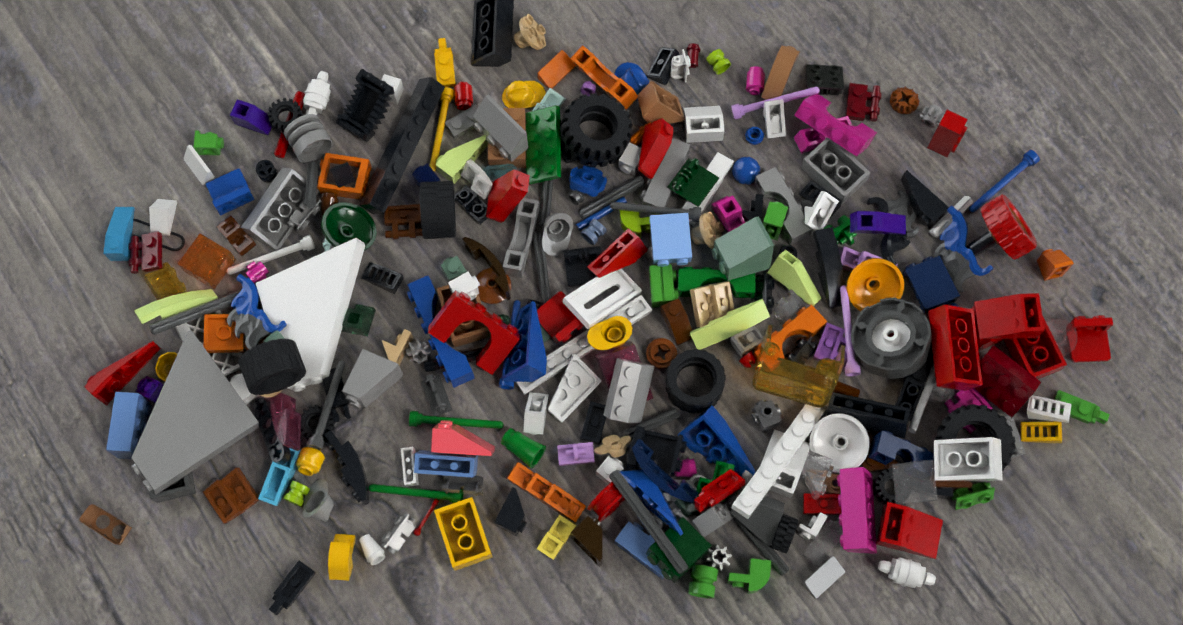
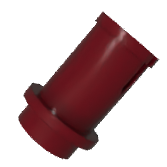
(693, 51)

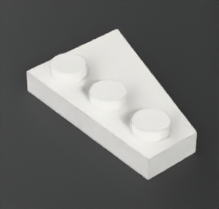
(573, 388)

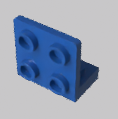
(229, 191)

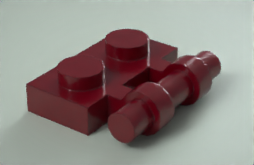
(856, 102)
(151, 252)

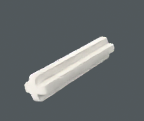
(945, 221)

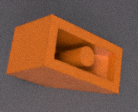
(1053, 264)

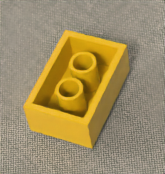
(463, 533)

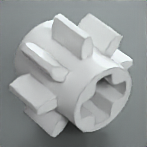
(722, 552)

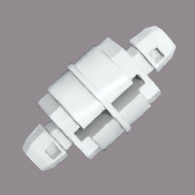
(317, 94)
(907, 572)

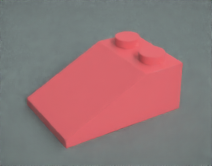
(457, 440)

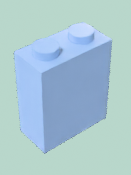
(670, 239)

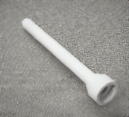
(305, 244)

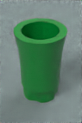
(523, 447)

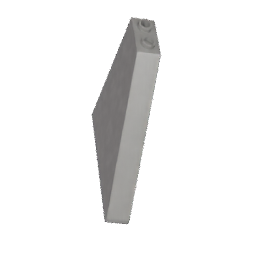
(191, 419)

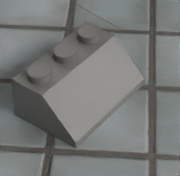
(500, 129)
(628, 391)

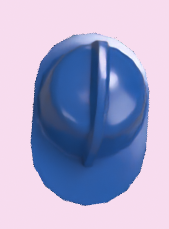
(633, 76)

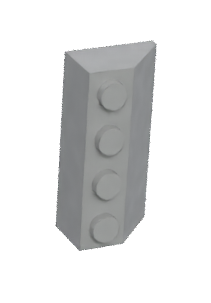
(270, 216)

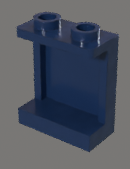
(931, 283)

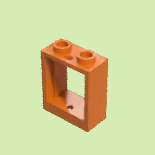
(347, 192)

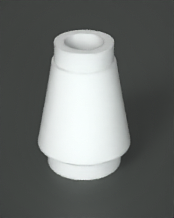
(373, 552)

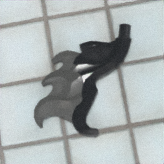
(895, 242)

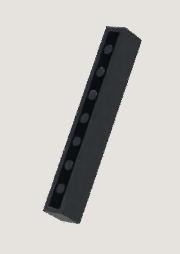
(401, 146)

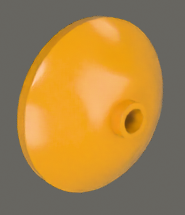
(887, 278)

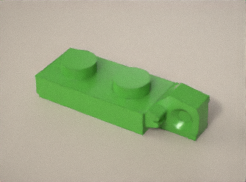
(1082, 409)

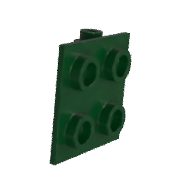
(693, 182)

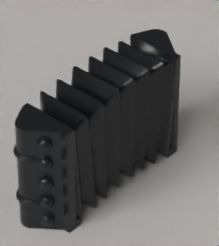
(366, 107)

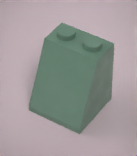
(744, 250)

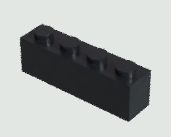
(872, 414)

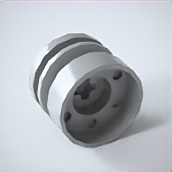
(308, 138)

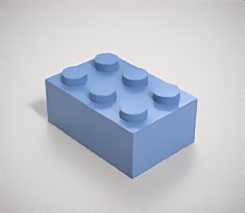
(127, 423)

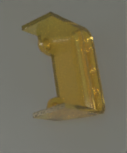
(793, 379)

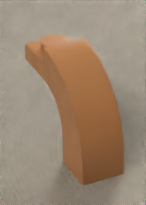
(780, 72)

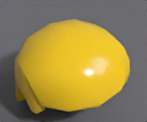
(165, 364)

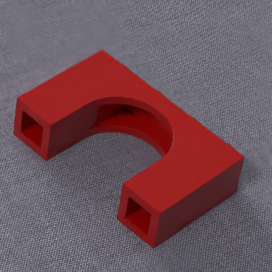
(461, 309)

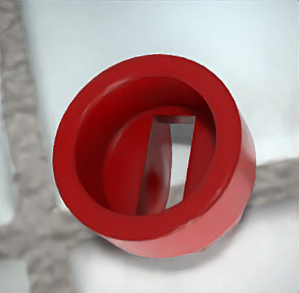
(746, 359)

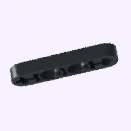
(268, 433)

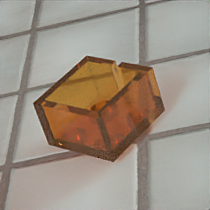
(206, 261)

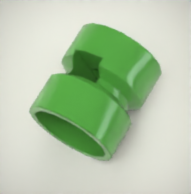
(702, 585)

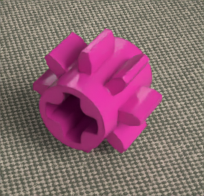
(256, 272)

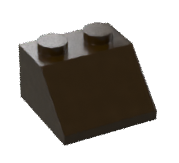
(589, 538)

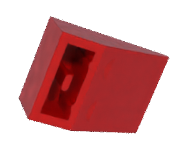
(1009, 317)
(909, 530)

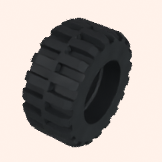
(601, 110)
(980, 416)

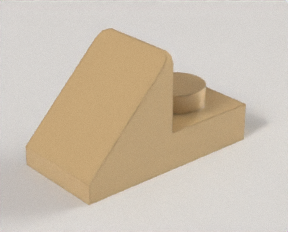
(397, 352)

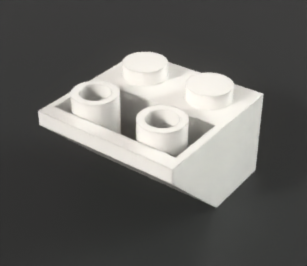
(703, 124)

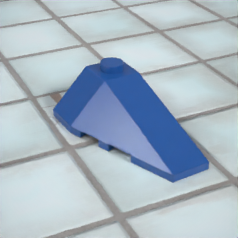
(528, 356)
(652, 497)

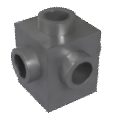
(767, 421)

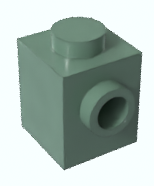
(452, 268)

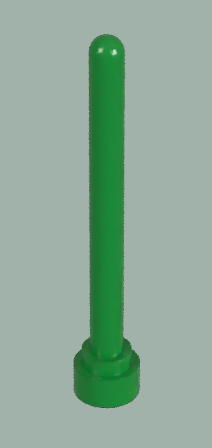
(418, 418)
(452, 497)

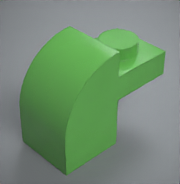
(757, 576)

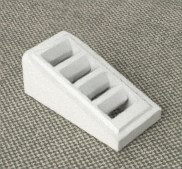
(1047, 415)

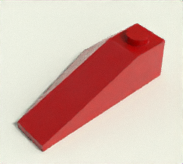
(119, 374)

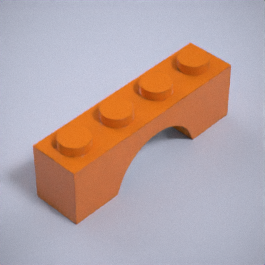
(603, 77)
(806, 323)

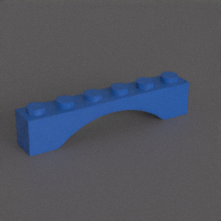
(455, 363)

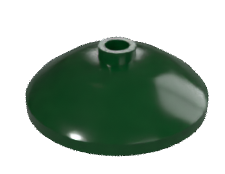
(352, 221)

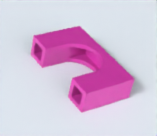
(852, 138)

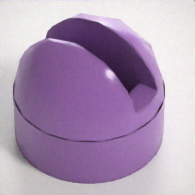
(588, 88)

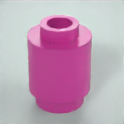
(755, 80)

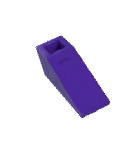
(877, 223)

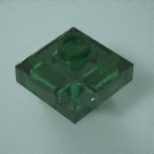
(358, 320)

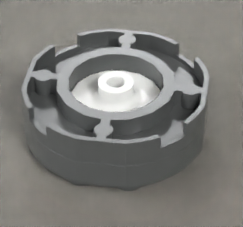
(892, 338)

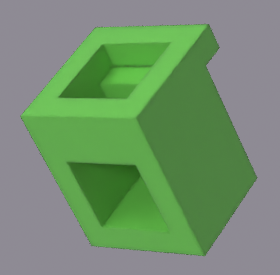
(208, 143)

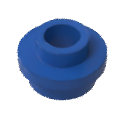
(754, 131)

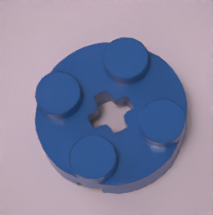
(587, 180)

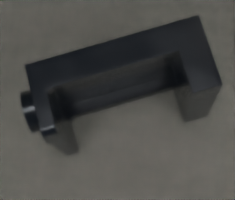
(666, 450)

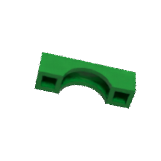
(693, 278)

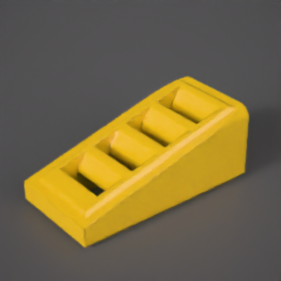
(1058, 432)

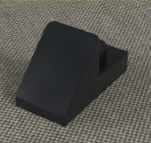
(755, 208)

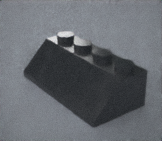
(492, 33)

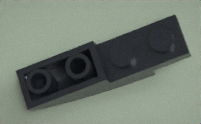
(913, 387)
(354, 471)

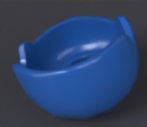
(745, 170)

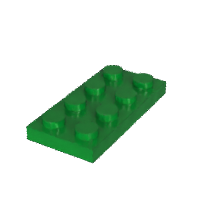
(544, 144)

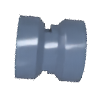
(593, 232)

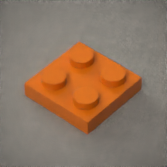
(221, 337)

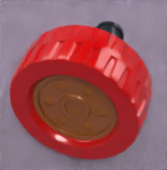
(1005, 228)

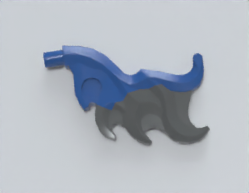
(955, 253)
(248, 317)

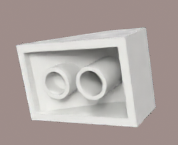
(968, 459)

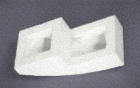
(478, 178)

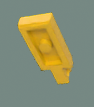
(444, 64)

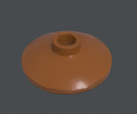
(487, 293)

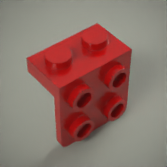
(558, 319)
(1091, 339)

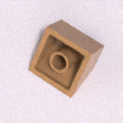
(658, 104)

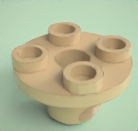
(530, 34)
(707, 231)

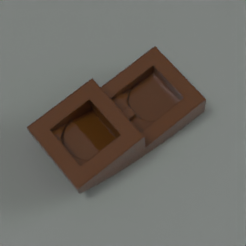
(236, 236)

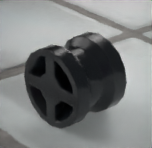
(263, 167)

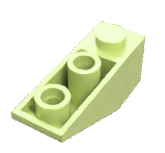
(793, 275)

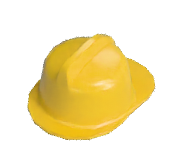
(523, 94)
(610, 333)

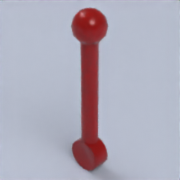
(417, 531)

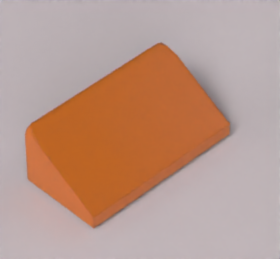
(556, 70)

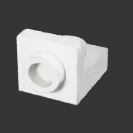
(815, 524)

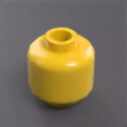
(309, 461)

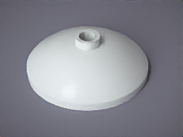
(826, 436)

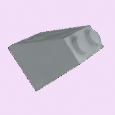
(370, 379)

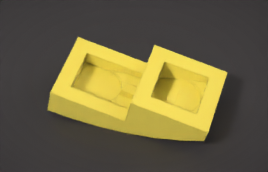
(556, 537)

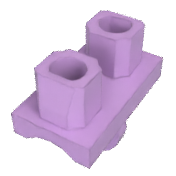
(575, 454)

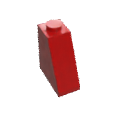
(506, 194)

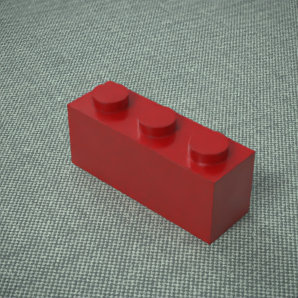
(948, 133)

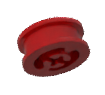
(606, 502)

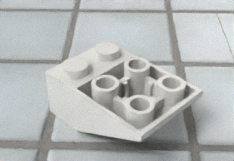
(789, 477)

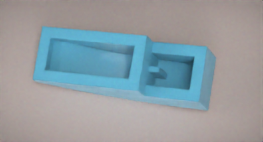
(278, 479)

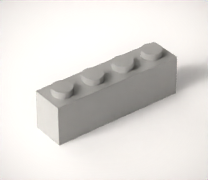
(674, 159)

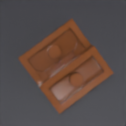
(231, 495)

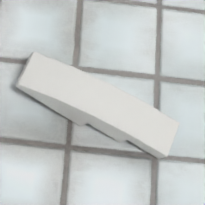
(719, 166)

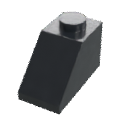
(511, 516)

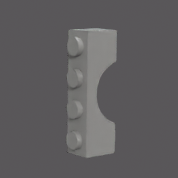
(773, 186)
(525, 225)

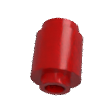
(463, 95)

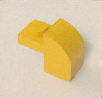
(340, 557)

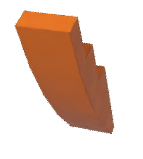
(546, 492)

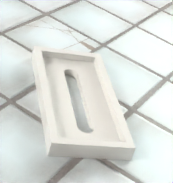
(589, 317)

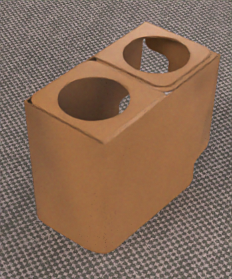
(90, 516)

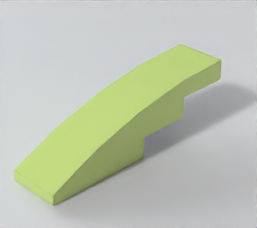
(174, 304)
(730, 324)

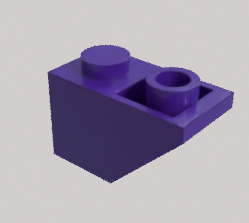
(250, 117)
(149, 388)

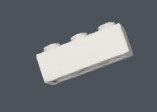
(408, 460)

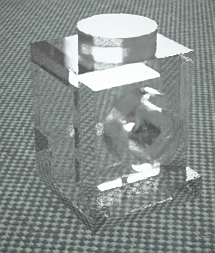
(788, 306)

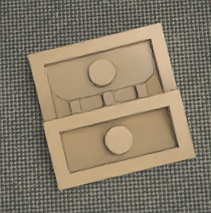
(711, 302)

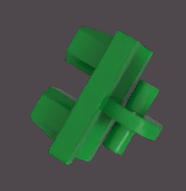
(842, 232)

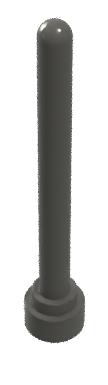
(694, 213)
(316, 440)

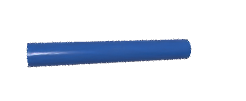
(598, 215)

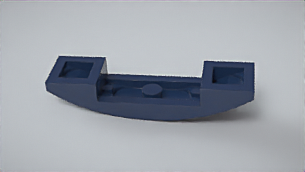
(681, 491)

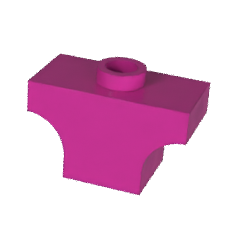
(728, 212)

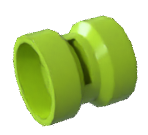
(718, 61)
(295, 495)

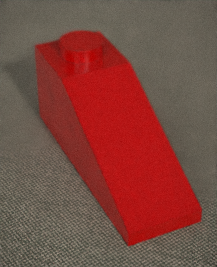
(655, 144)
(619, 254)

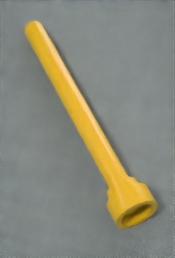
(446, 97)

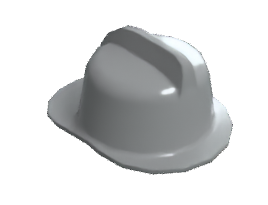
(556, 233)
(318, 502)

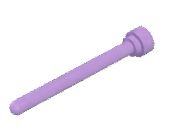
(740, 110)
(852, 367)

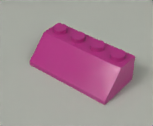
(857, 510)

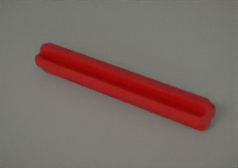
(283, 144)

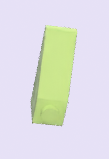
(453, 161)

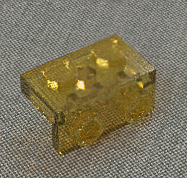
(164, 282)

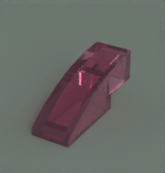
(286, 420)

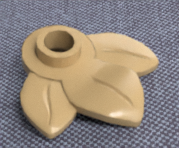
(613, 445)

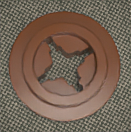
(902, 107)
(664, 345)

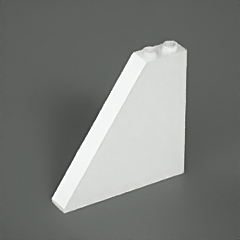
(313, 305)

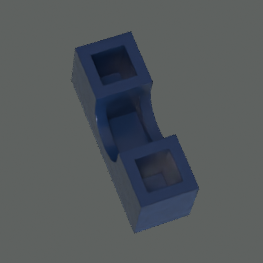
(886, 447)

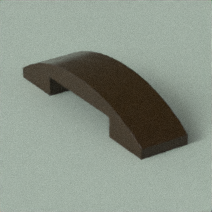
(477, 250)

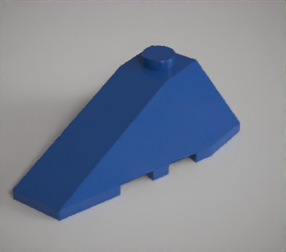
(715, 441)

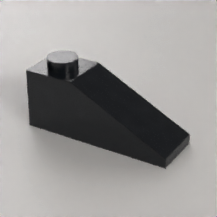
(926, 205)

